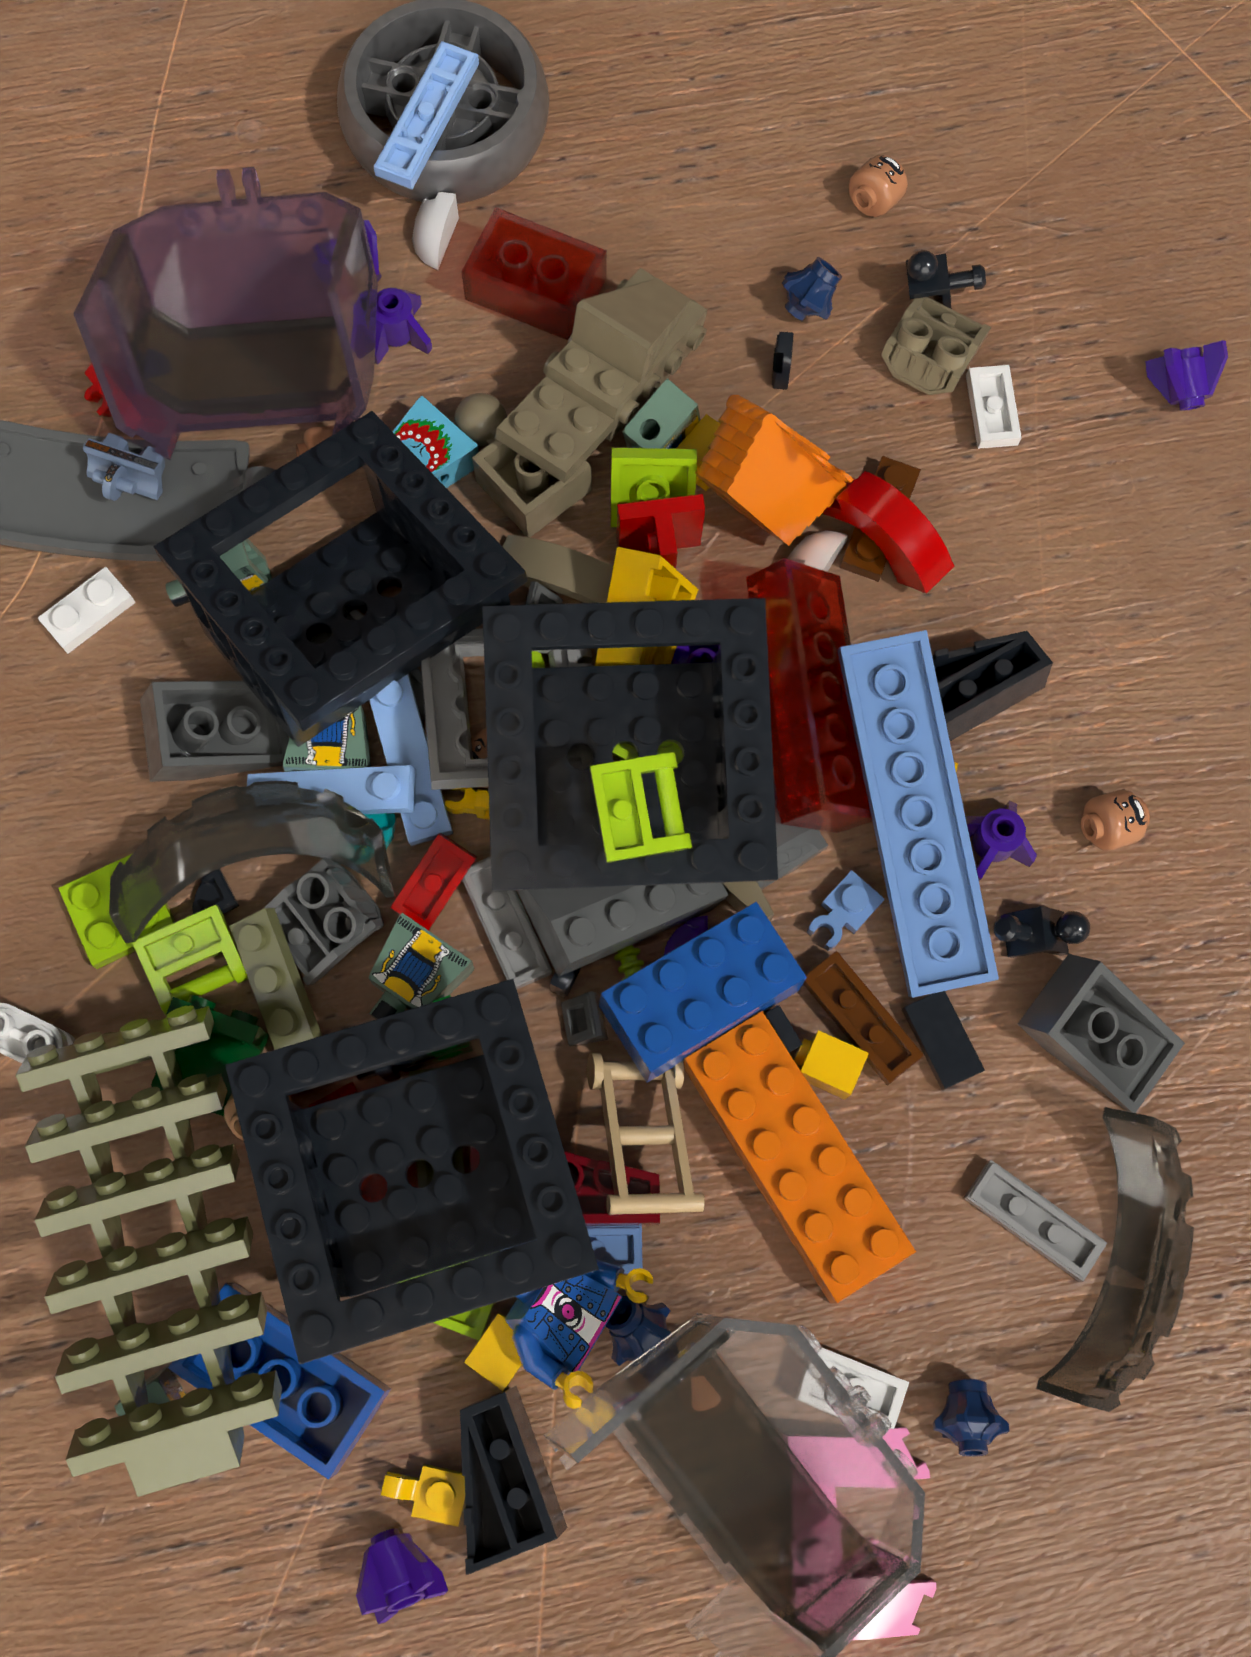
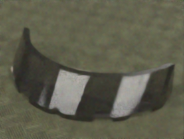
(237, 827)
(1144, 1268)

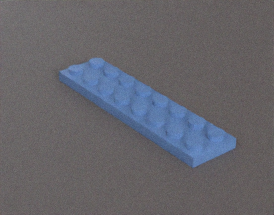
(917, 814)

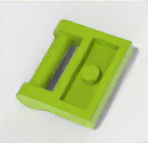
(624, 808)
(185, 945)

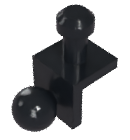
(930, 277)
(1041, 931)

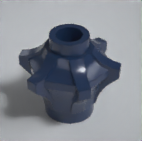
(811, 290)
(636, 1329)
(970, 1418)

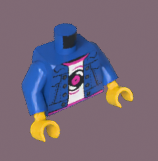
(563, 1321)

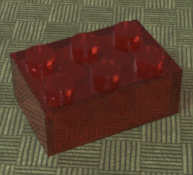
(532, 273)

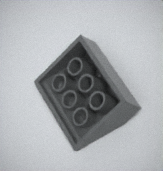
(598, 921)

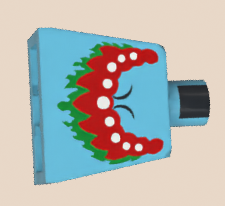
(437, 442)

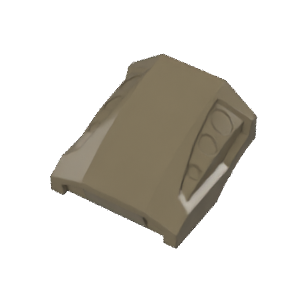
(932, 346)

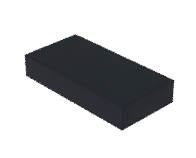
(943, 1040)

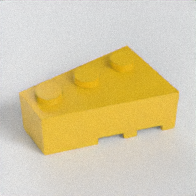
(643, 578)

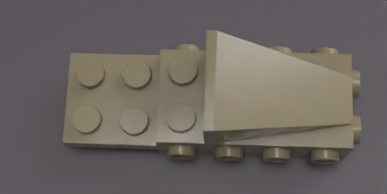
(609, 368)

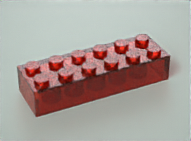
(811, 721)

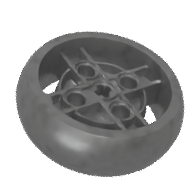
(493, 125)

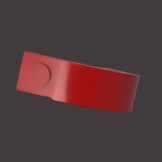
(897, 528)

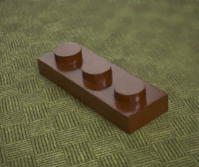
(862, 553)
(862, 1018)

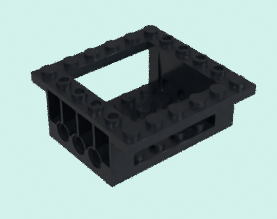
(413, 542)
(716, 712)
(419, 1253)

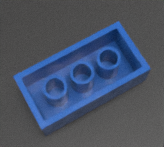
(701, 991)
(321, 1401)

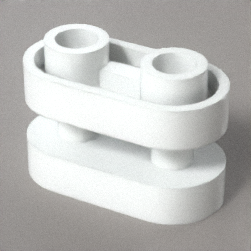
(24, 1032)

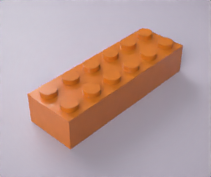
(798, 1158)

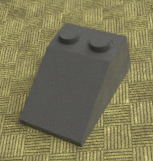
(208, 730)
(1101, 1031)

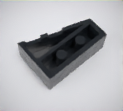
(988, 678)
(506, 1483)

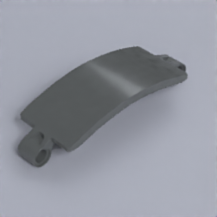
(60, 510)

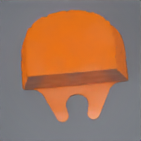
(769, 471)

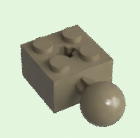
(513, 482)

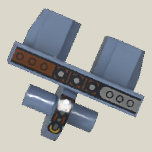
(122, 470)

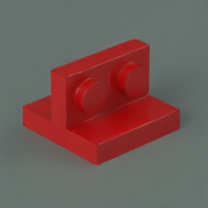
(661, 525)

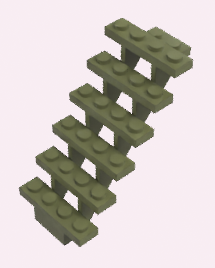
(205, 1427)

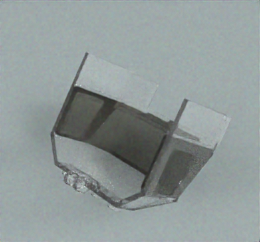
(769, 1476)

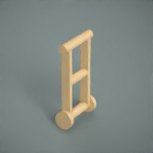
(600, 1078)

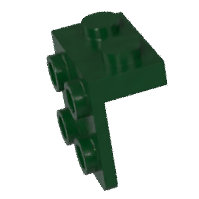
(231, 1040)

